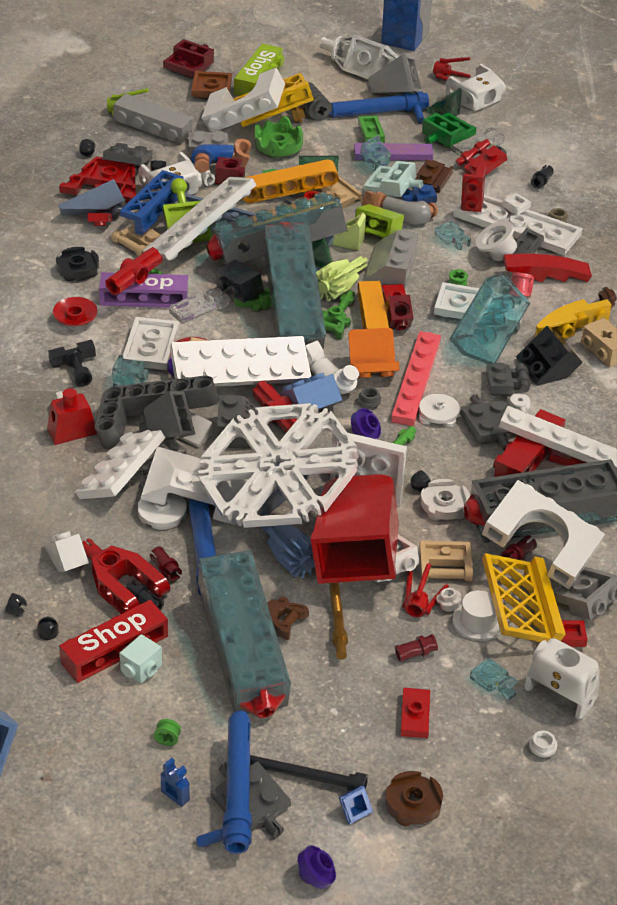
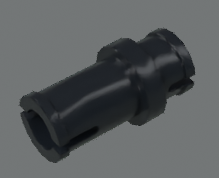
(541, 177)
(142, 594)

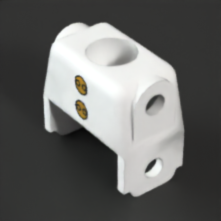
(480, 90)
(183, 168)
(566, 673)

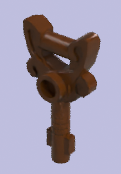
(293, 610)

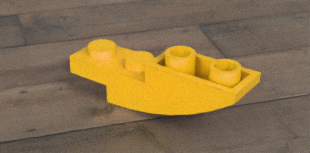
(574, 316)

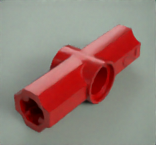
(133, 271)
(268, 396)

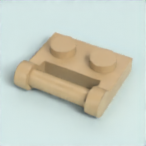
(133, 240)
(447, 554)

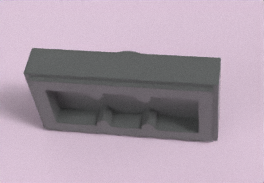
(528, 242)

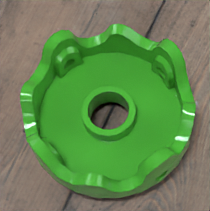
(278, 138)

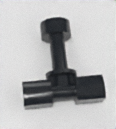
(74, 358)

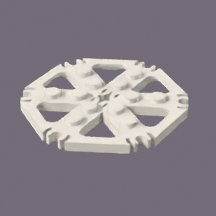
(294, 459)

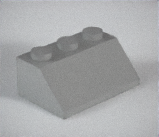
(393, 258)

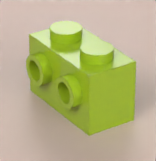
(380, 221)

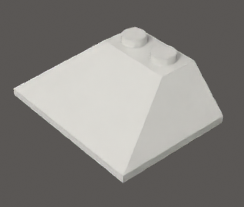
(179, 475)

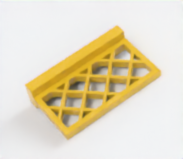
(295, 93)
(541, 598)

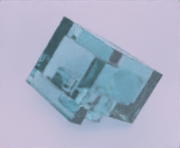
(375, 153)
(128, 372)

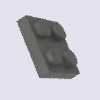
(123, 153)

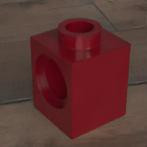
(228, 168)
(402, 304)

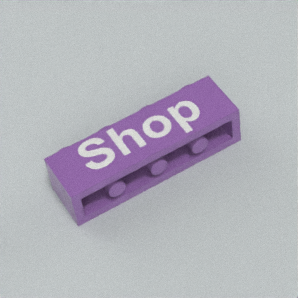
(155, 291)

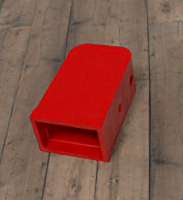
(357, 532)

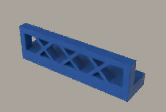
(151, 210)

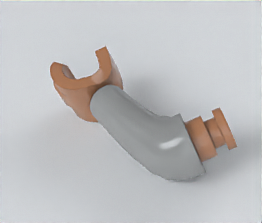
(414, 212)

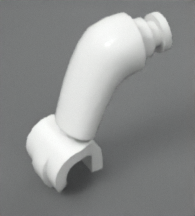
(345, 378)

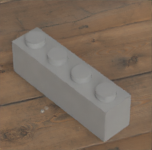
(152, 118)

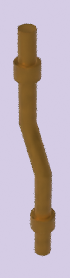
(339, 635)

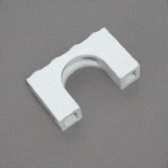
(223, 111)
(527, 505)

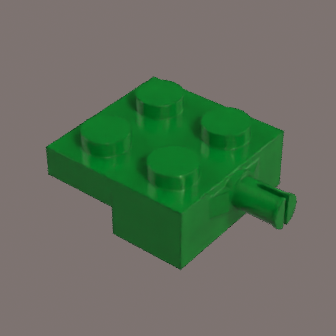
(446, 129)

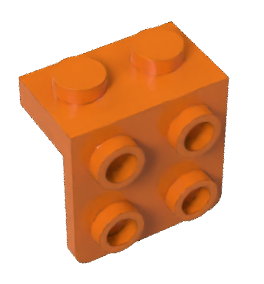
(373, 352)

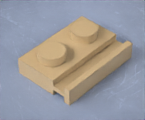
(344, 191)

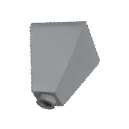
(396, 77)

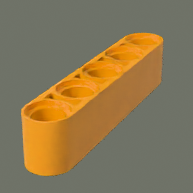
(319, 175)
(372, 305)

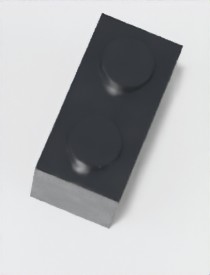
(239, 281)

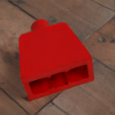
(70, 418)

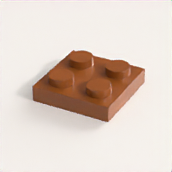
(209, 82)

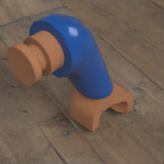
(208, 154)

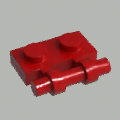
(491, 157)

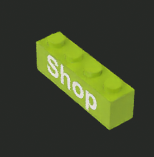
(262, 60)

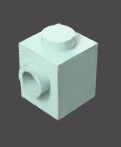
(141, 659)

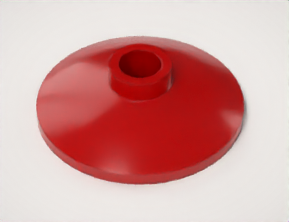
(75, 311)

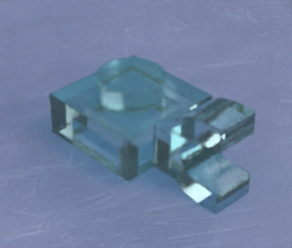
(493, 676)

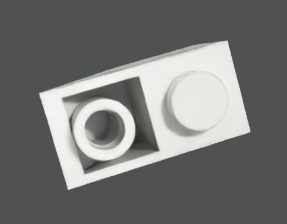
(66, 551)

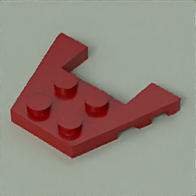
(100, 172)

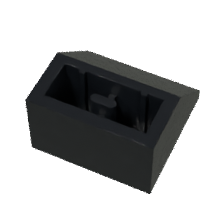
(549, 357)

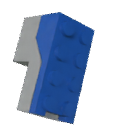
(405, 23)

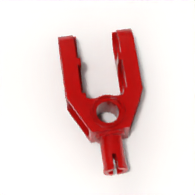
(114, 563)

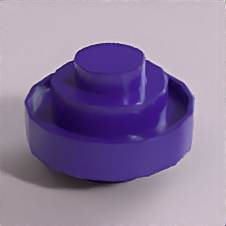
(365, 424)
(316, 867)

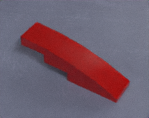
(547, 265)

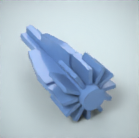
(291, 548)

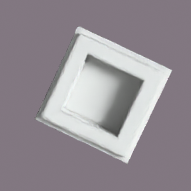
(516, 204)

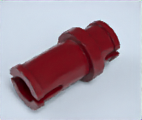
(520, 549)
(167, 565)
(420, 646)

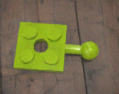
(174, 212)

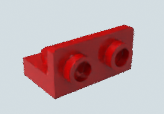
(473, 189)

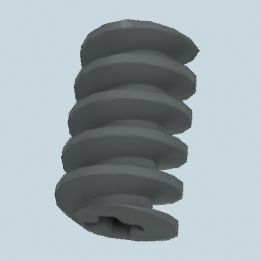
(319, 107)

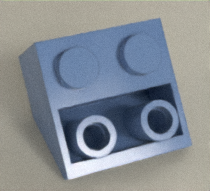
(315, 390)

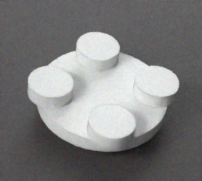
(439, 410)

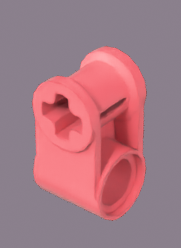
(523, 282)

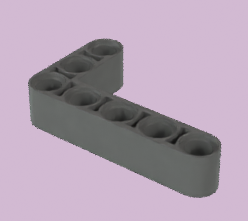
(131, 399)

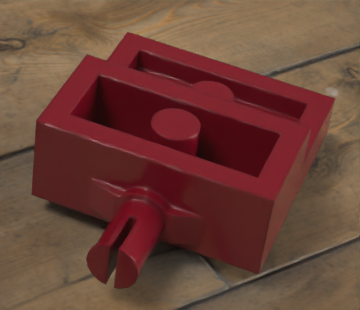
(189, 57)

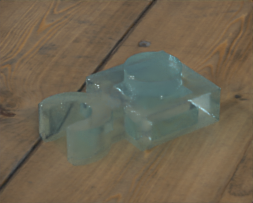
(451, 233)

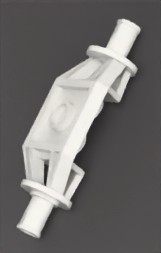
(362, 56)

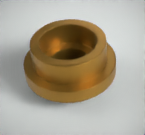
(297, 114)

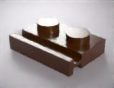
(434, 174)

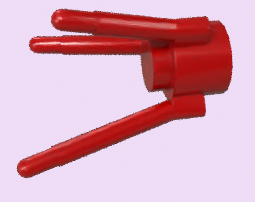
(442, 68)
(417, 602)

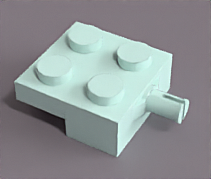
(393, 180)

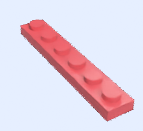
(416, 378)

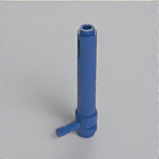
(407, 102)
(202, 532)
(237, 818)

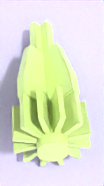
(339, 277)

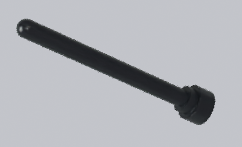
(351, 782)

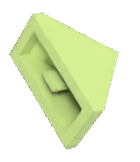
(354, 236)

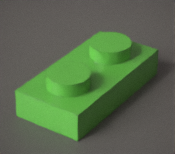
(371, 127)

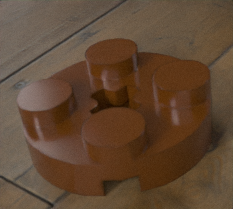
(409, 811)

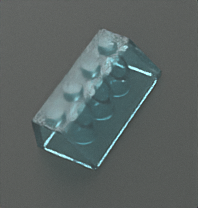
(490, 319)

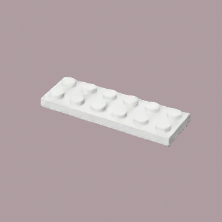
(201, 216)
(557, 234)
(242, 360)

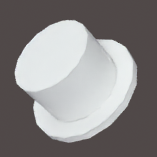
(497, 240)
(476, 617)

